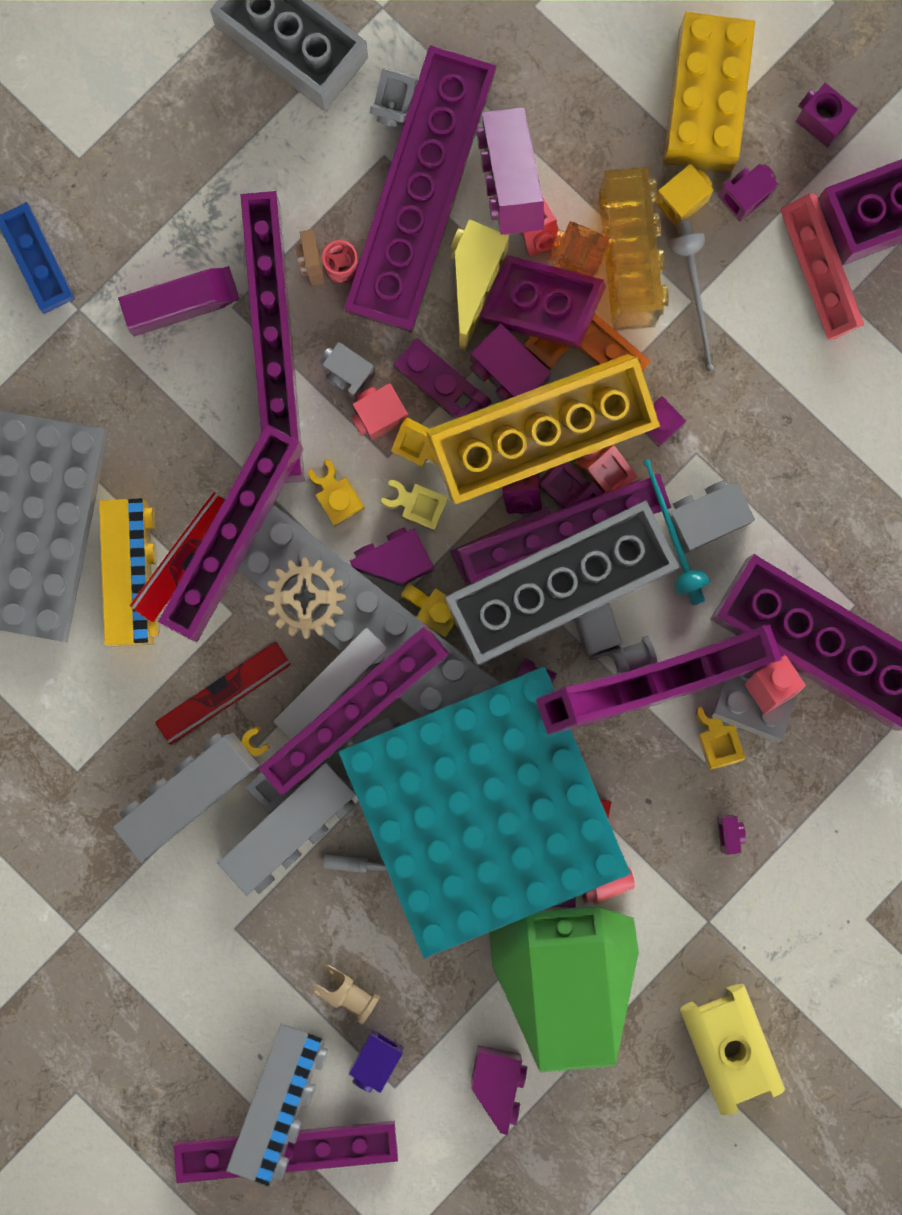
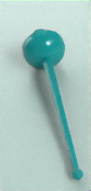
(690, 580)

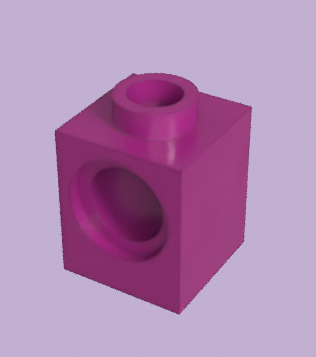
(822, 128)

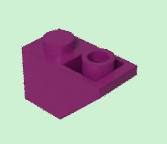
(395, 561)
(495, 1084)

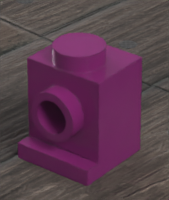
(748, 190)

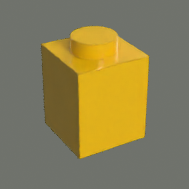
(684, 194)

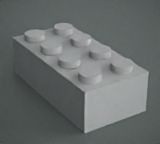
(296, 43)

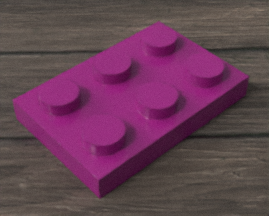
(543, 301)

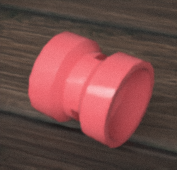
(340, 255)

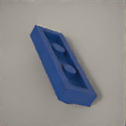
(35, 258)

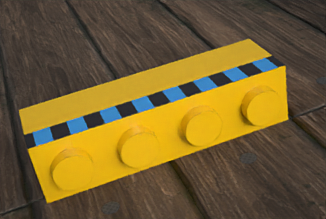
(126, 569)

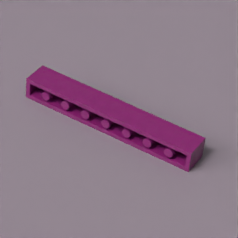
(271, 318)

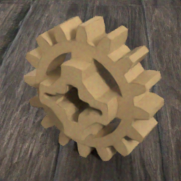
(289, 598)

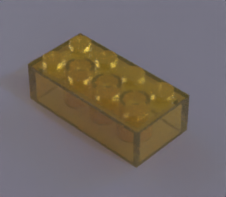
(632, 251)

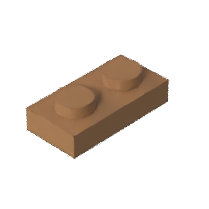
(309, 258)

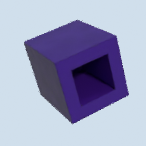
(375, 1062)

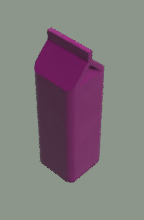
(178, 300)

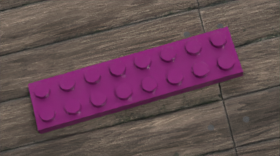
(420, 189)

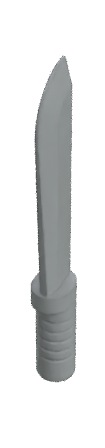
(351, 863)

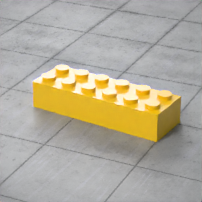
(543, 428)

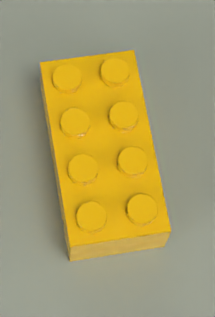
(709, 92)

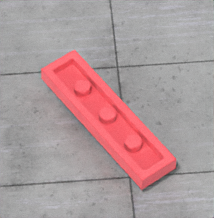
(822, 266)

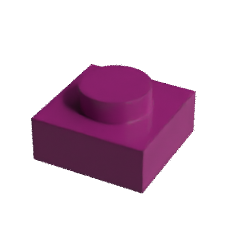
(668, 420)
(731, 834)

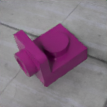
(523, 495)

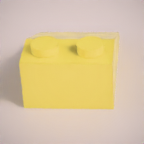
(478, 259)

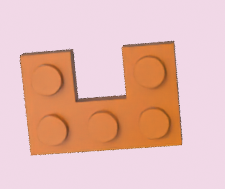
(599, 345)

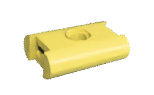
(751, 1069)

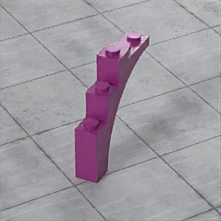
(656, 683)

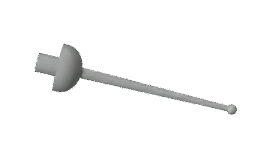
(687, 245)

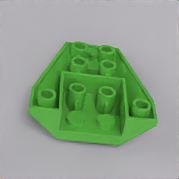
(568, 983)

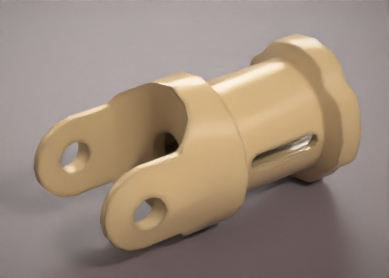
(347, 995)

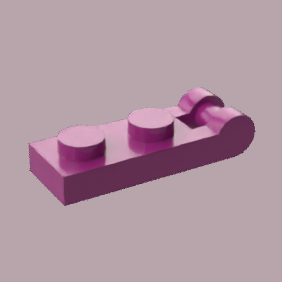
(439, 380)

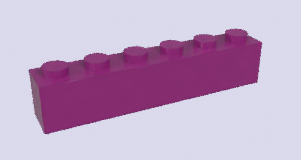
(231, 533)

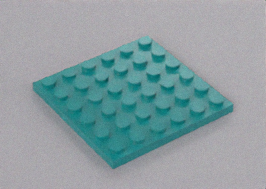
(483, 814)

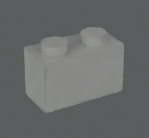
(710, 516)

